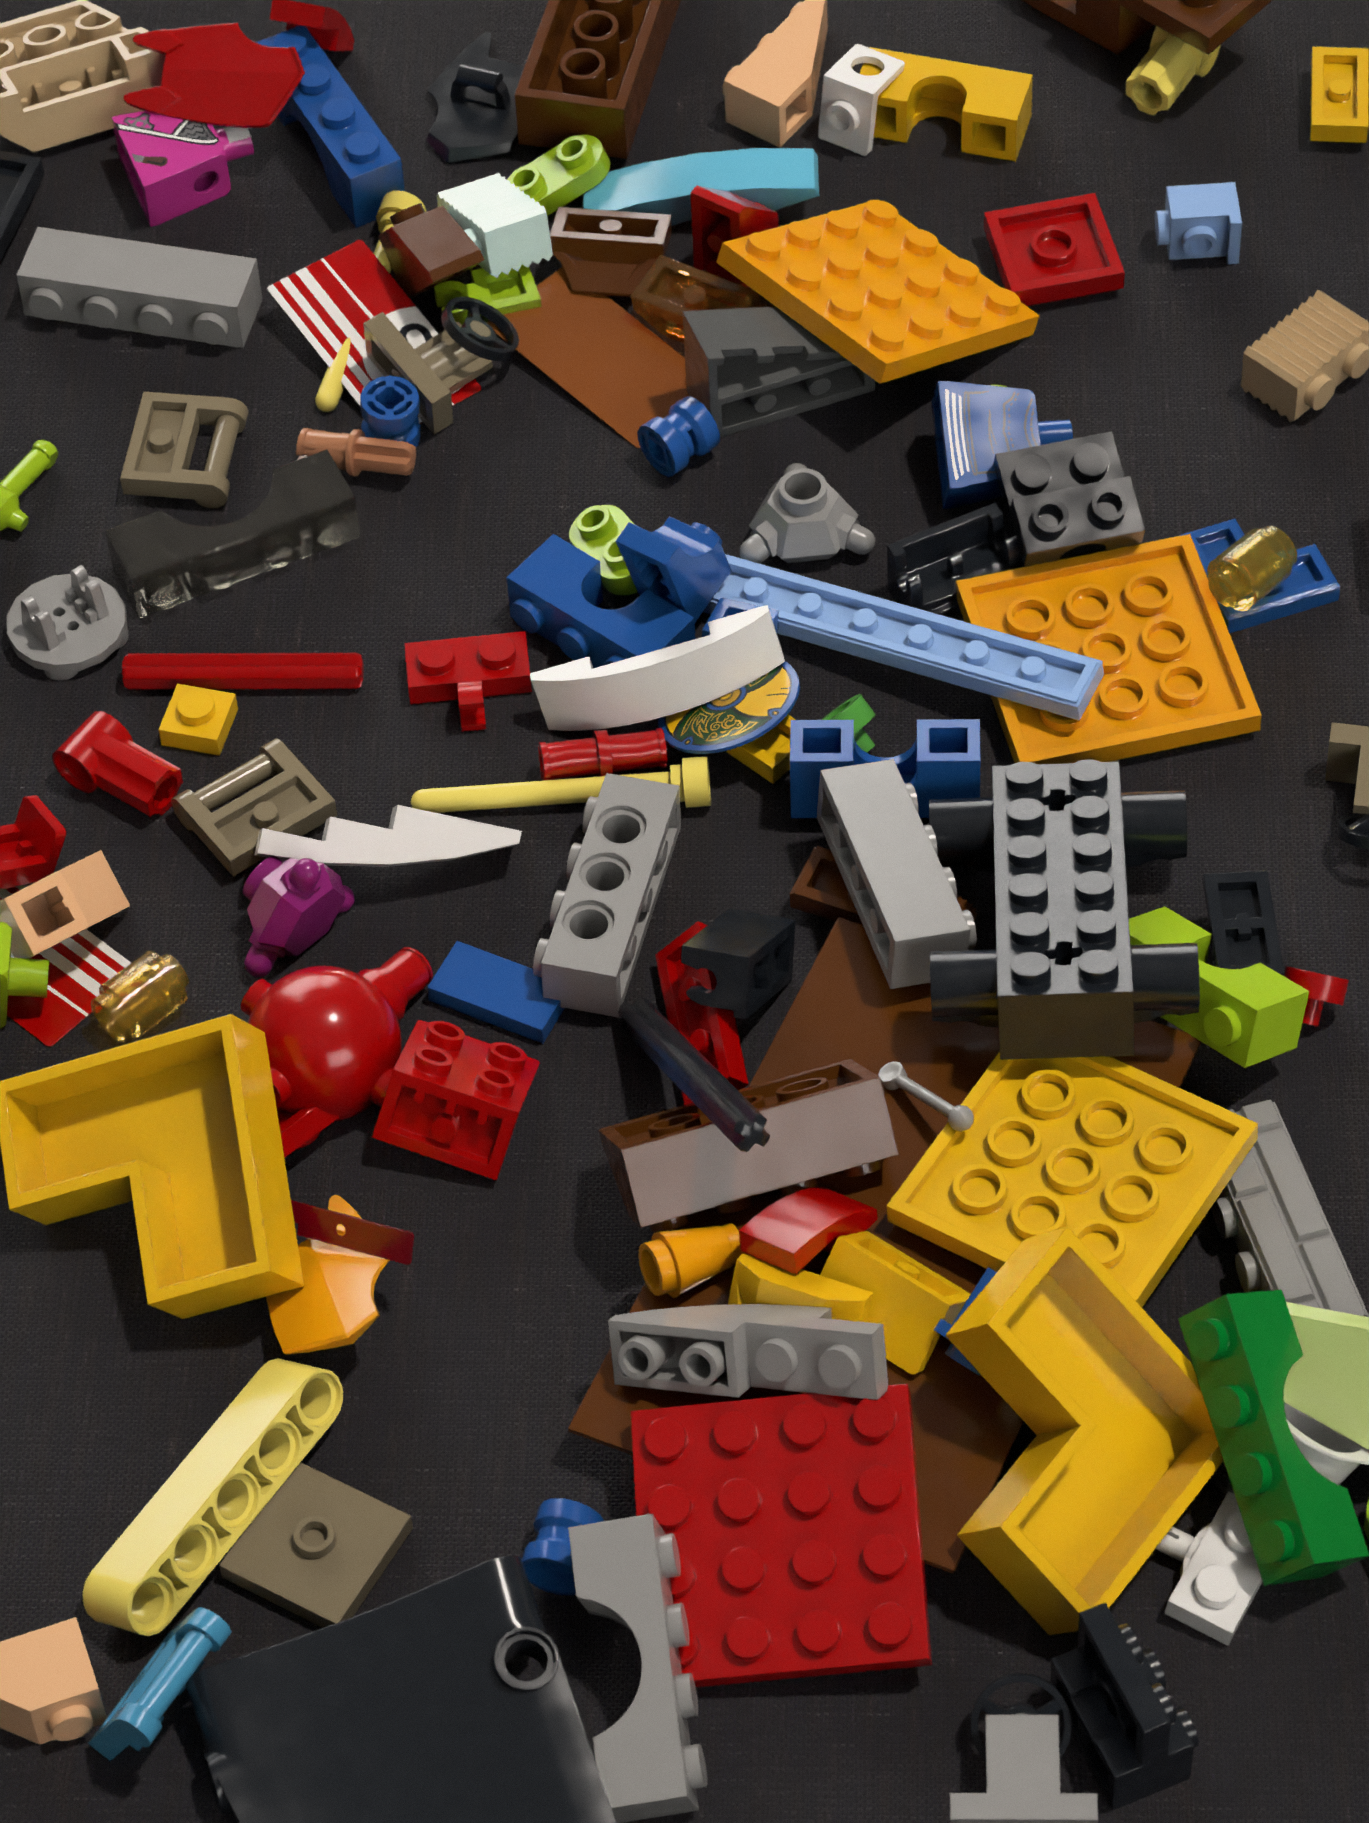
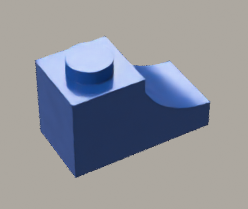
(676, 563)

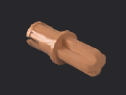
(358, 453)

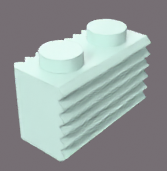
(501, 222)

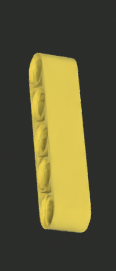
(212, 1497)

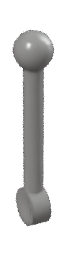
(894, 1077)

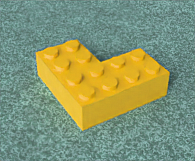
(183, 1134)
(1114, 1425)

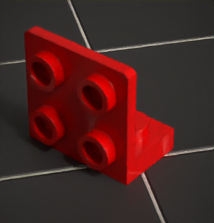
(455, 1097)

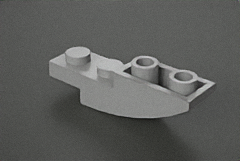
(748, 1346)

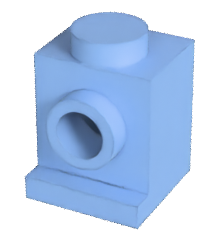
(1200, 222)

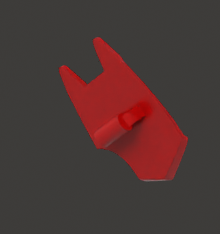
(218, 76)

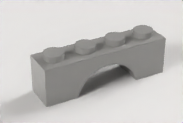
(647, 1755)

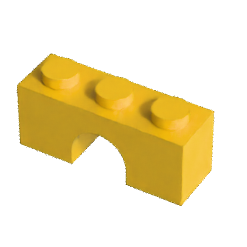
(985, 100)

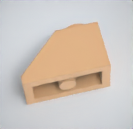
(48, 1685)

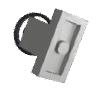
(1022, 1763)

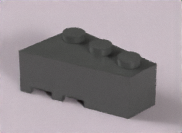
(762, 367)

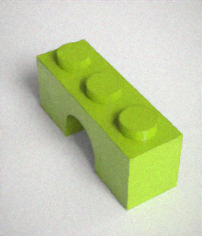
(1241, 1011)

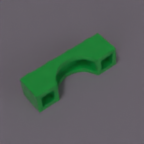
(1291, 1513)

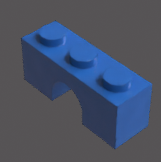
(559, 598)
(939, 764)

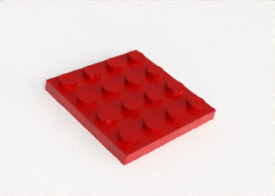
(790, 1533)

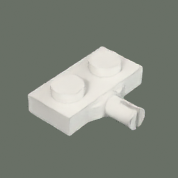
(1215, 1574)

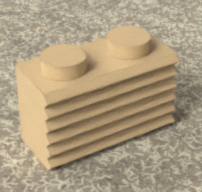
(1306, 356)

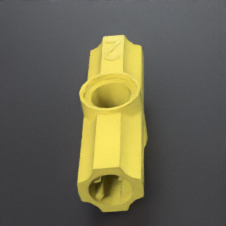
(1166, 72)

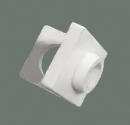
(852, 98)

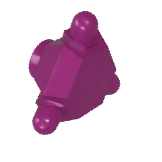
(290, 908)

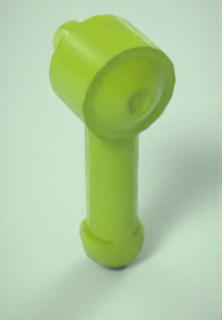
(19, 479)

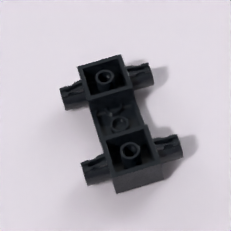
(1063, 951)

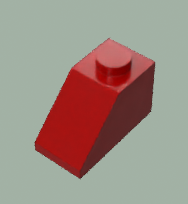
(721, 218)

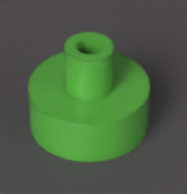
(859, 711)

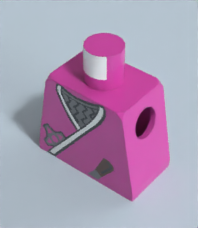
(176, 161)

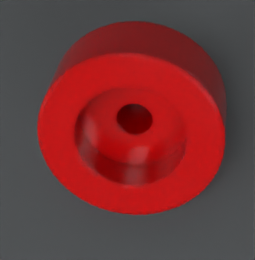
(1320, 988)

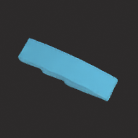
(664, 186)

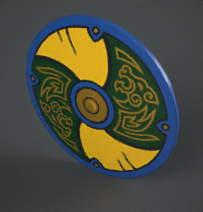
(735, 716)

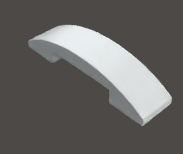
(660, 681)

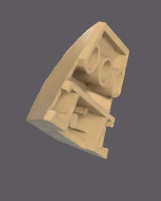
(69, 74)

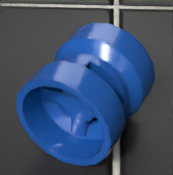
(391, 410)
(678, 436)
(549, 1557)

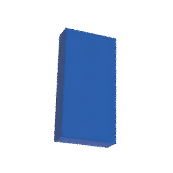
(494, 992)

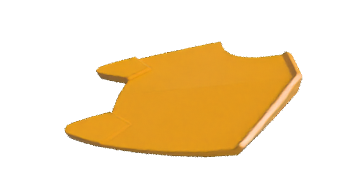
(335, 1298)

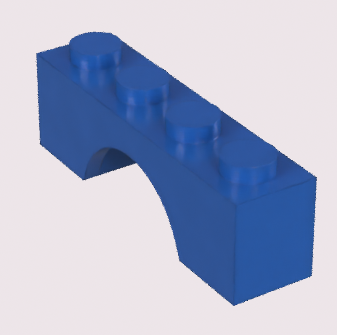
(348, 141)

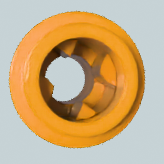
(687, 1257)

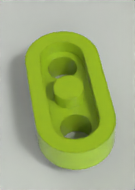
(563, 172)
(596, 534)

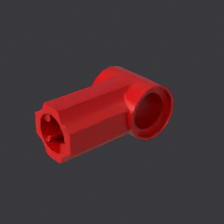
(107, 758)

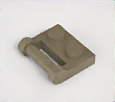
(165, 442)
(286, 803)

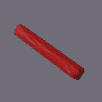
(243, 670)

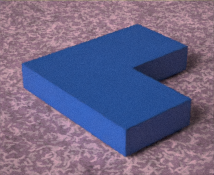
(1306, 588)

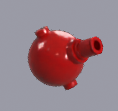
(335, 1031)

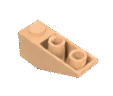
(778, 81)

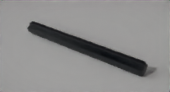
(694, 1075)

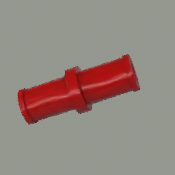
(602, 754)

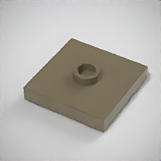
(317, 1547)

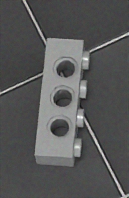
(609, 894)

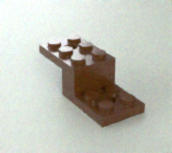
(1121, 22)

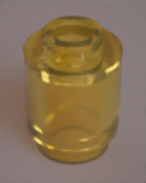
(1251, 567)
(140, 996)

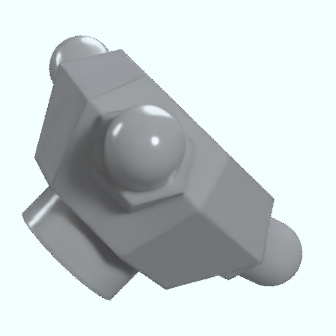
(804, 521)

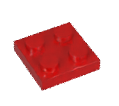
(1054, 249)

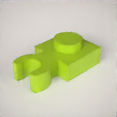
(506, 293)

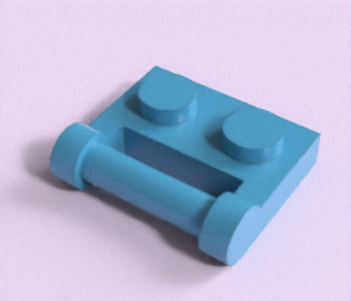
(141, 1709)

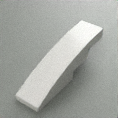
(412, 838)

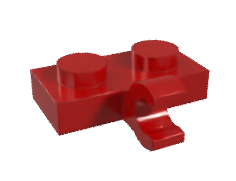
(468, 672)

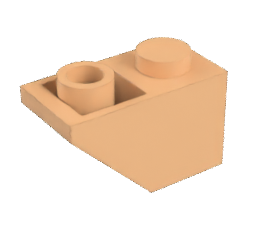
(62, 905)

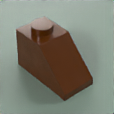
(427, 248)

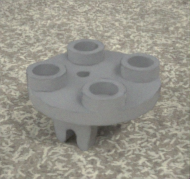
(49, 639)

